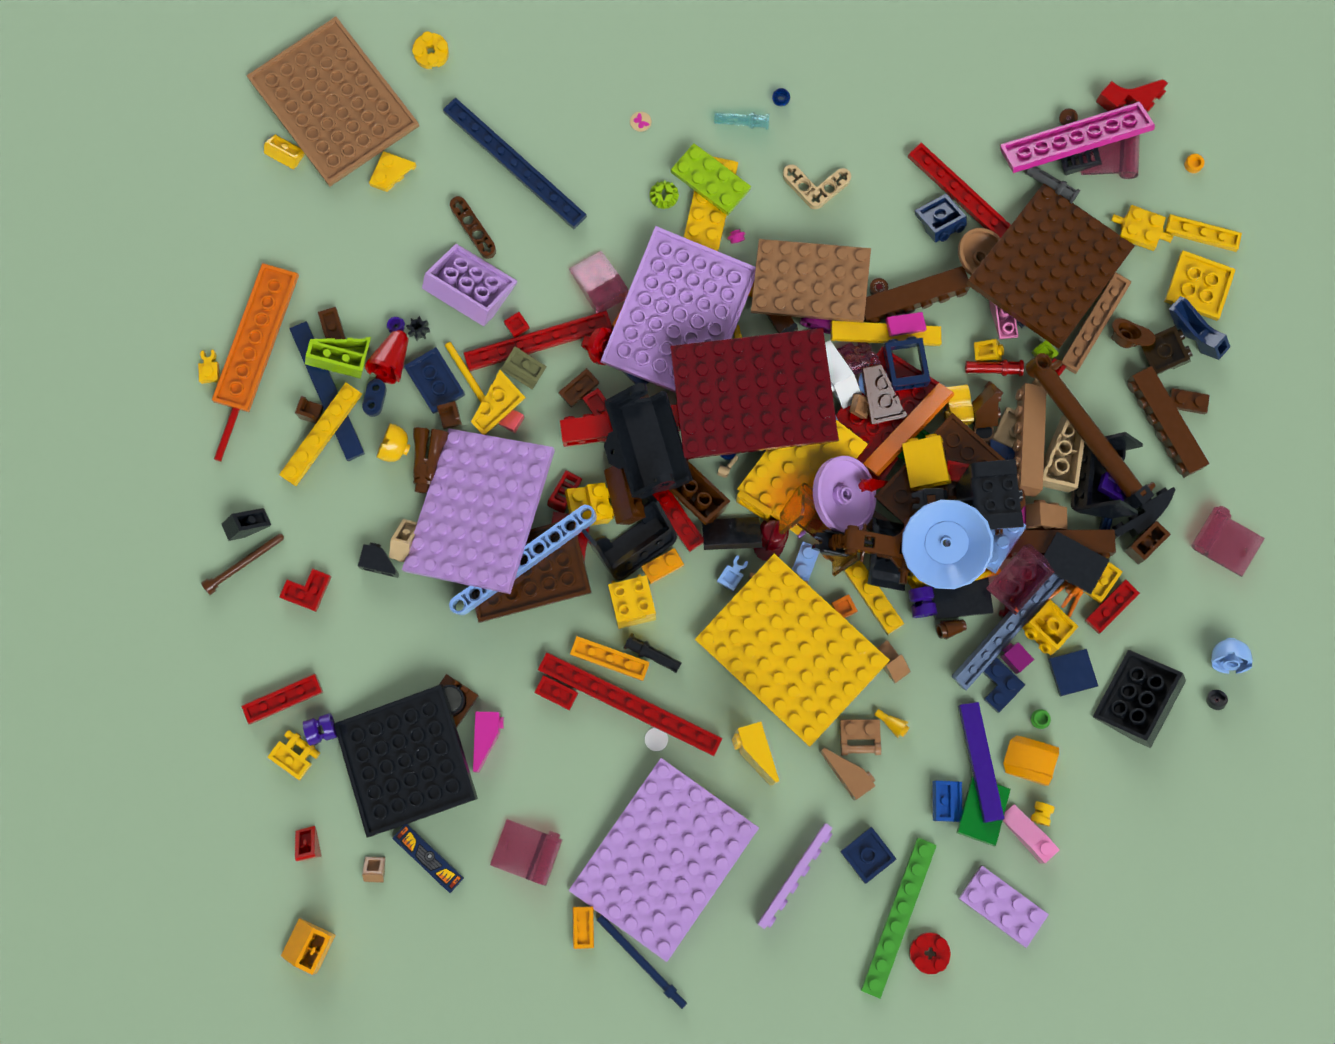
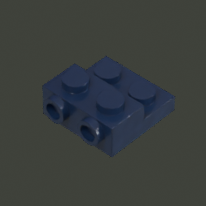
(941, 218)

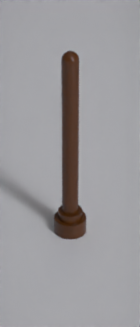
(211, 585)

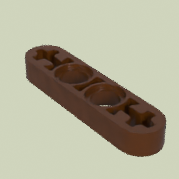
(474, 226)

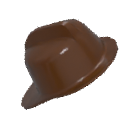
(1130, 334)

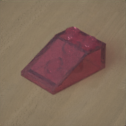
(599, 282)

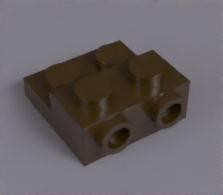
(1167, 351)

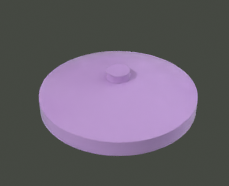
(838, 495)

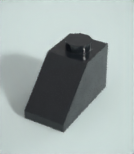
(245, 523)
(376, 560)

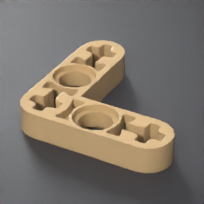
(812, 190)

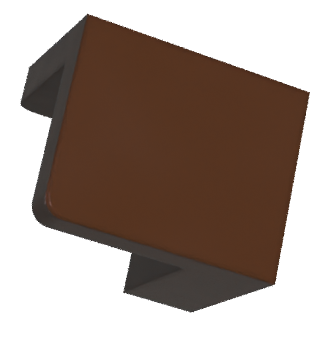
(308, 410)
(449, 415)

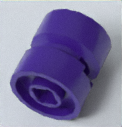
(922, 602)
(313, 731)

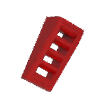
(557, 501)

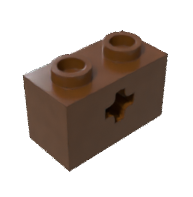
(1147, 542)

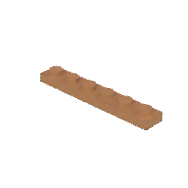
(1095, 322)

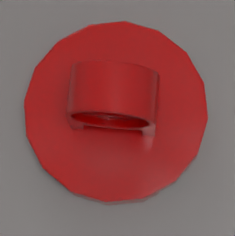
(597, 343)

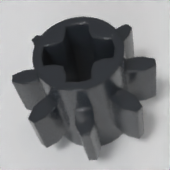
(415, 323)

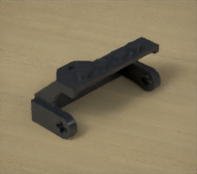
(645, 442)

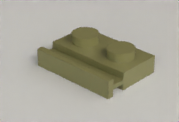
(523, 368)

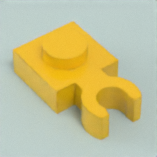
(209, 369)

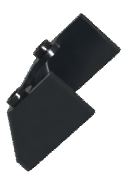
(1086, 497)
(636, 545)

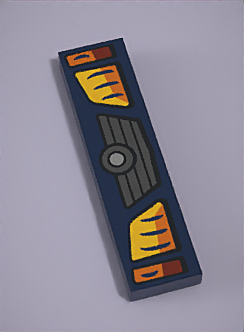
(428, 858)

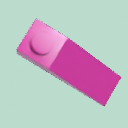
(486, 733)

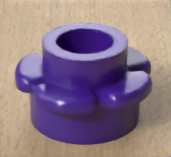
(393, 321)

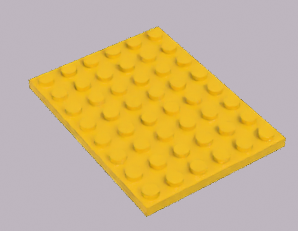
(792, 650)

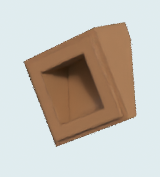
(374, 869)

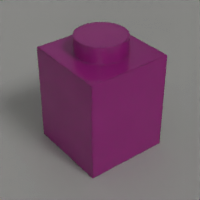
(1016, 657)

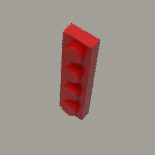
(282, 699)

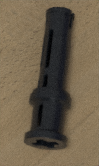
(644, 649)

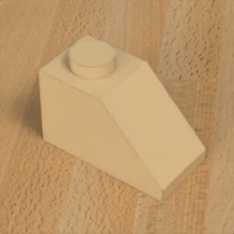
(402, 540)

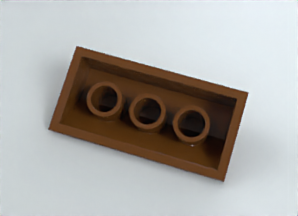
(701, 497)

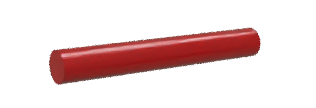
(226, 434)

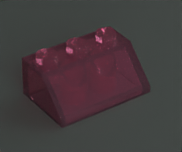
(1021, 578)

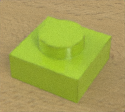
(1046, 348)

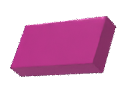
(906, 324)

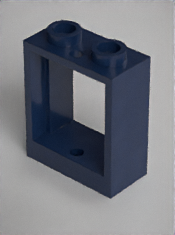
(912, 381)

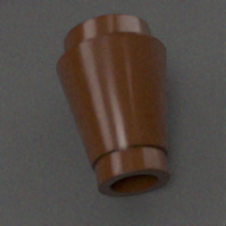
(950, 628)

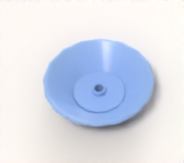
(952, 564)

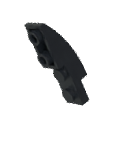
(1147, 514)

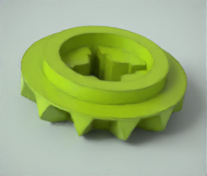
(657, 198)

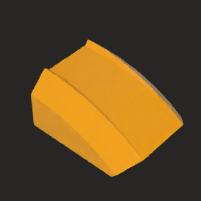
(1031, 760)

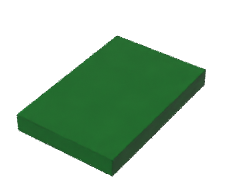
(971, 819)

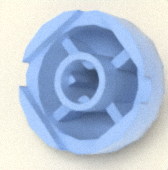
(1231, 655)

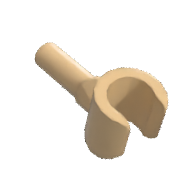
(723, 470)

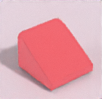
(512, 421)

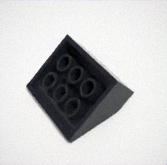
(1140, 698)

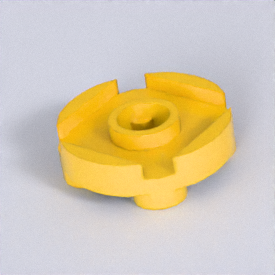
(426, 41)

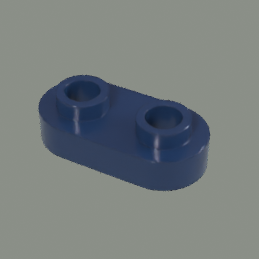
(376, 397)

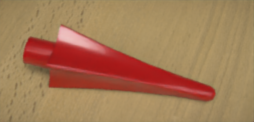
(871, 484)

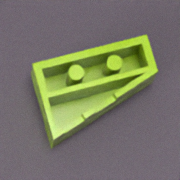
(338, 355)

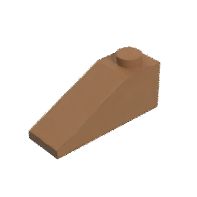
(851, 776)

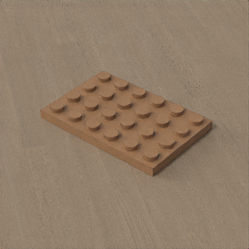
(811, 280)

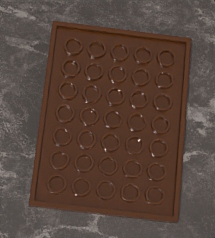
(1050, 265)

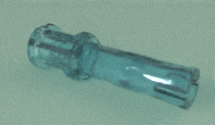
(751, 120)

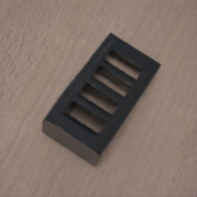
(1082, 166)

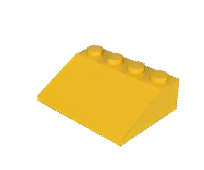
(755, 750)

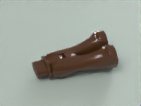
(425, 468)

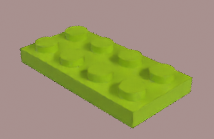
(710, 179)

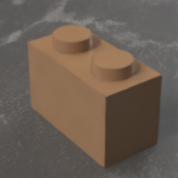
(1046, 516)

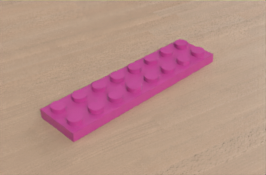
(1077, 137)

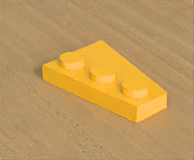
(497, 404)

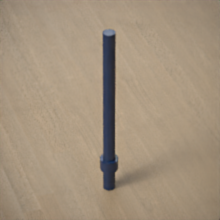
(669, 990)

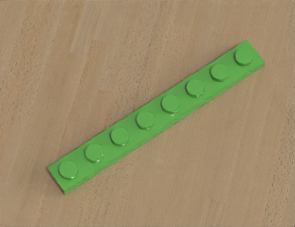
(898, 918)

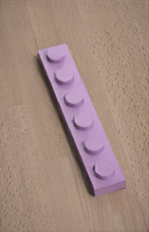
(791, 884)

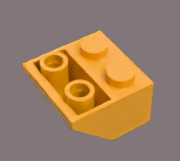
(307, 946)

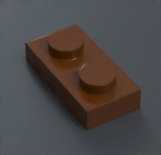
(331, 324)
(578, 387)
(1190, 401)

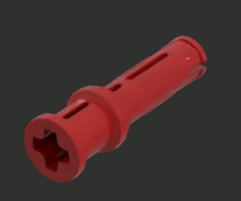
(1004, 367)

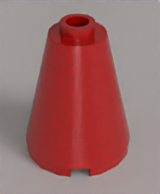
(389, 358)

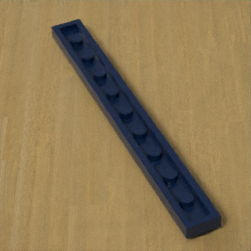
(514, 163)

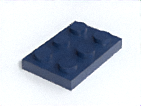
(434, 379)

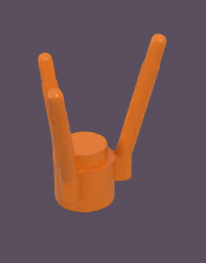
(1072, 591)

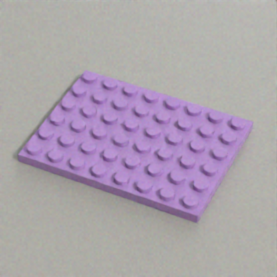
(676, 299)
(479, 510)
(663, 859)

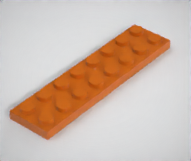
(255, 337)

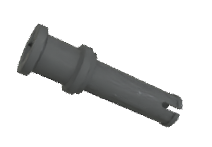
(1060, 188)

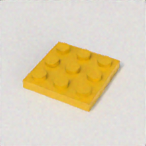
(1201, 283)

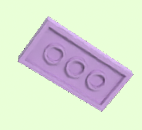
(1003, 906)

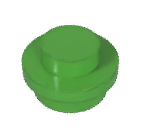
(1040, 719)

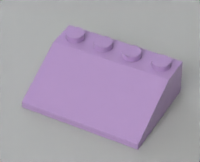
(468, 284)

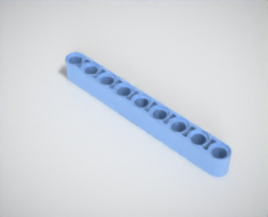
(533, 557)

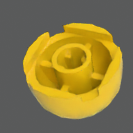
(393, 444)

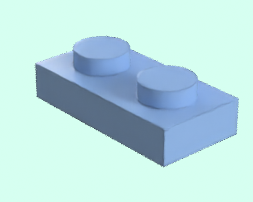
(805, 561)

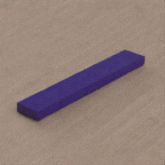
(981, 762)

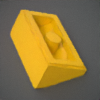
(283, 151)

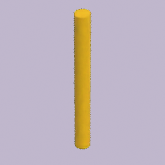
(464, 370)

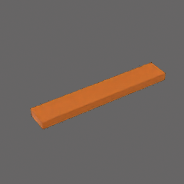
(908, 429)

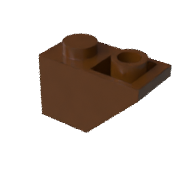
(986, 408)

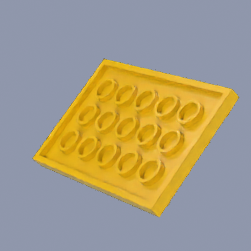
(785, 469)

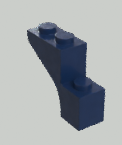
(1195, 327)

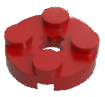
(939, 946)

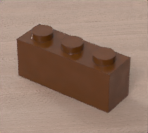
(625, 508)

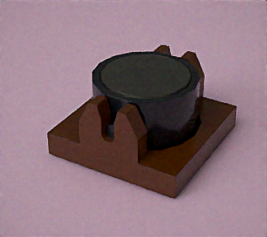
(459, 703)

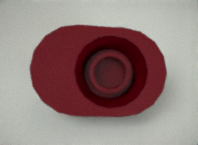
(772, 540)

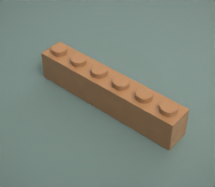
(1030, 438)

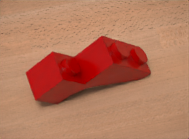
(1116, 97)

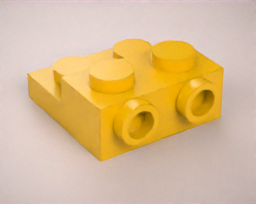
(594, 495)
(1049, 628)

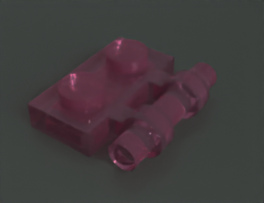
(853, 356)

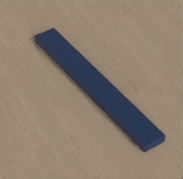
(327, 391)

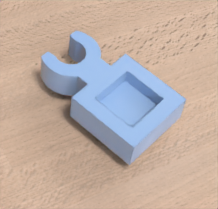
(731, 575)

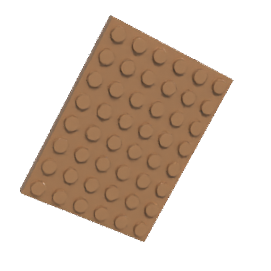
(333, 101)

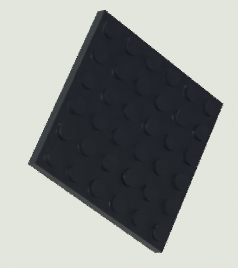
(405, 761)

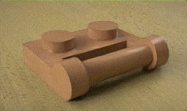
(860, 731)

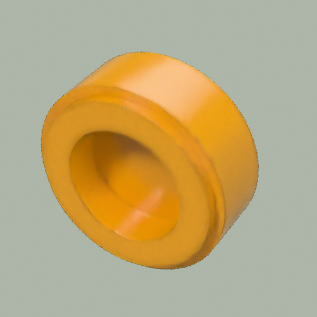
(1194, 163)

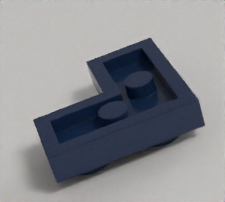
(1006, 685)

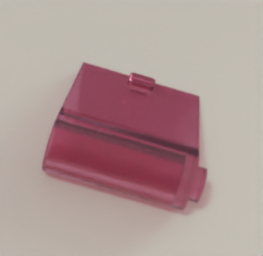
(1117, 158)
(1225, 541)
(529, 852)

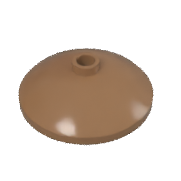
(976, 245)

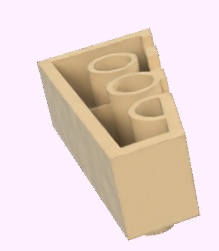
(1063, 458)

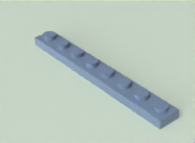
(1002, 635)

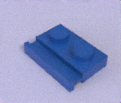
(947, 801)

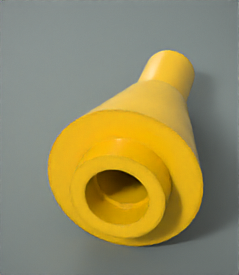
(896, 725)

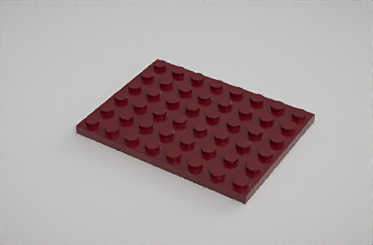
(754, 393)

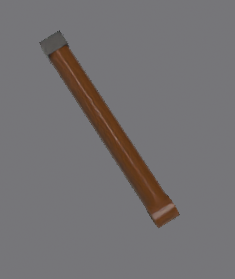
(1044, 371)

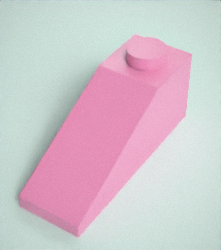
(1030, 835)

